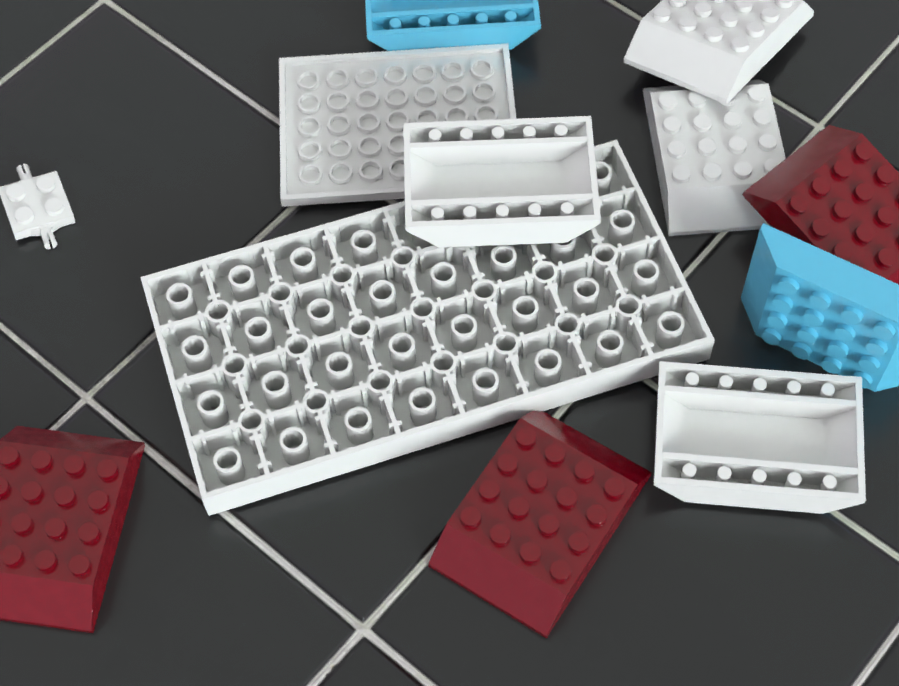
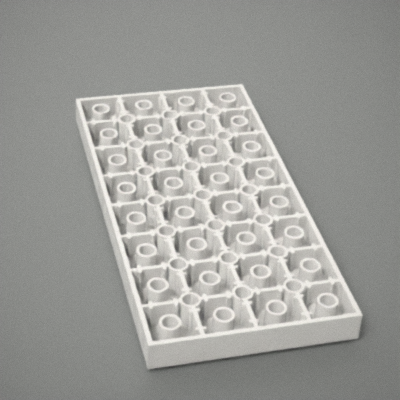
(383, 345)

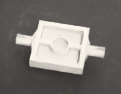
(36, 206)

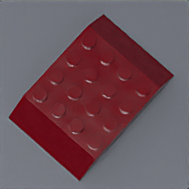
(837, 198)
(537, 520)
(61, 523)

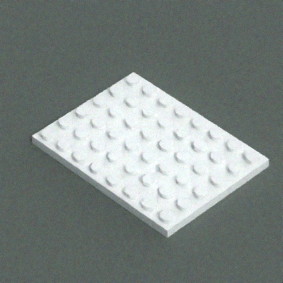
(349, 112)

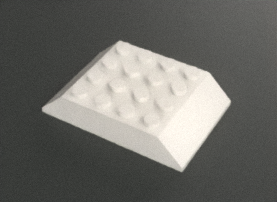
(714, 43)
(712, 155)
(500, 181)
(759, 438)

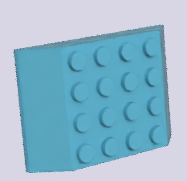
(450, 23)
(823, 309)

